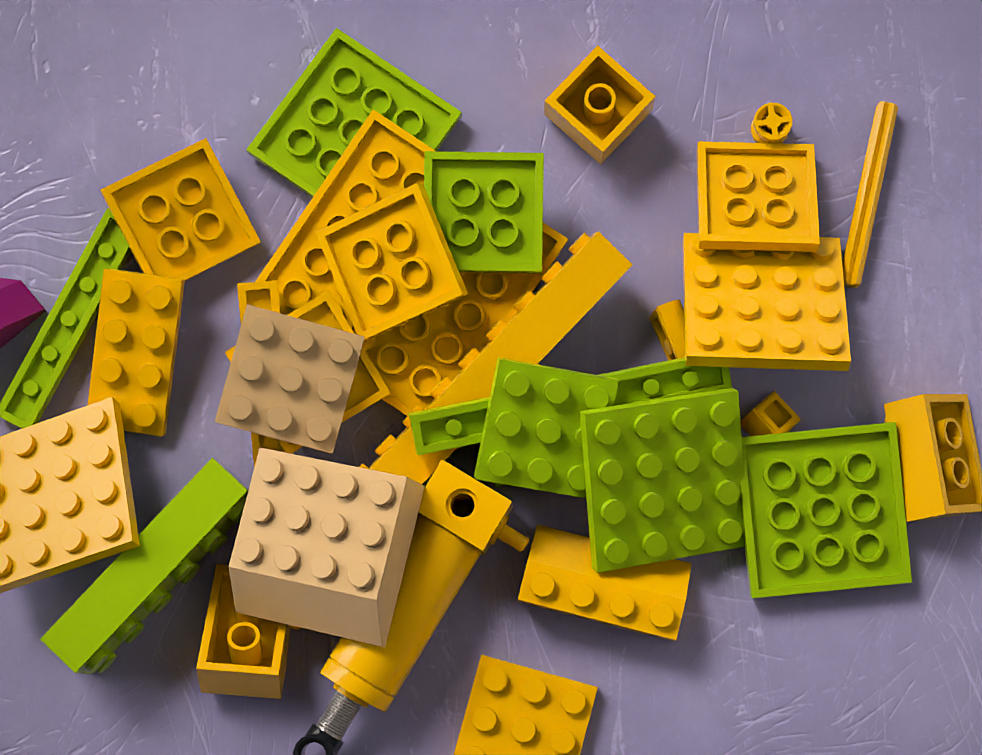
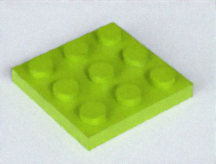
(489, 208)
(535, 426)

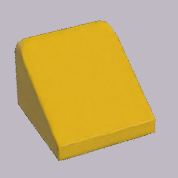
(770, 417)

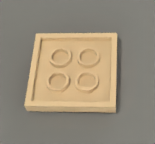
(289, 379)

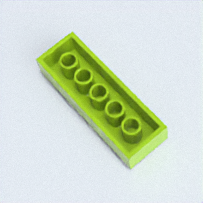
(146, 575)

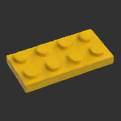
(137, 347)

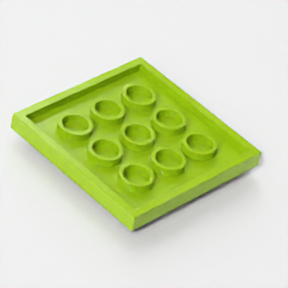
(332, 104)
(663, 478)
(824, 510)

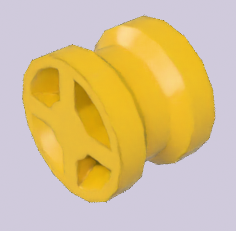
(774, 117)

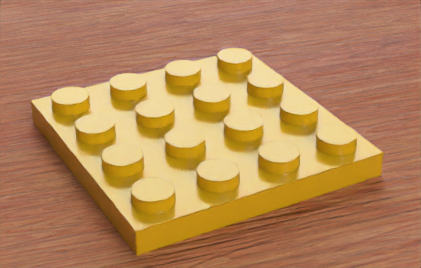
(765, 308)
(64, 494)

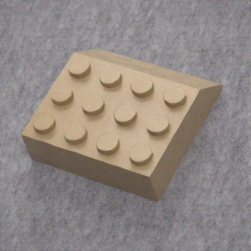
(323, 545)

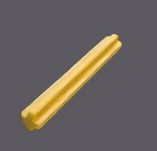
(868, 193)

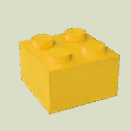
(599, 104)

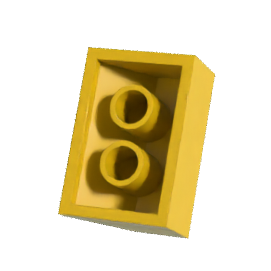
(937, 456)

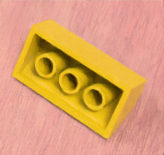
(632, 598)

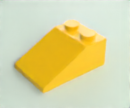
(238, 650)

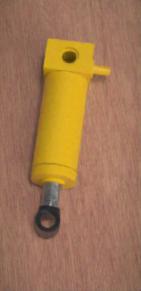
(435, 569)

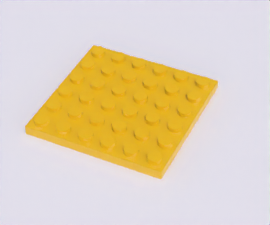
(426, 349)

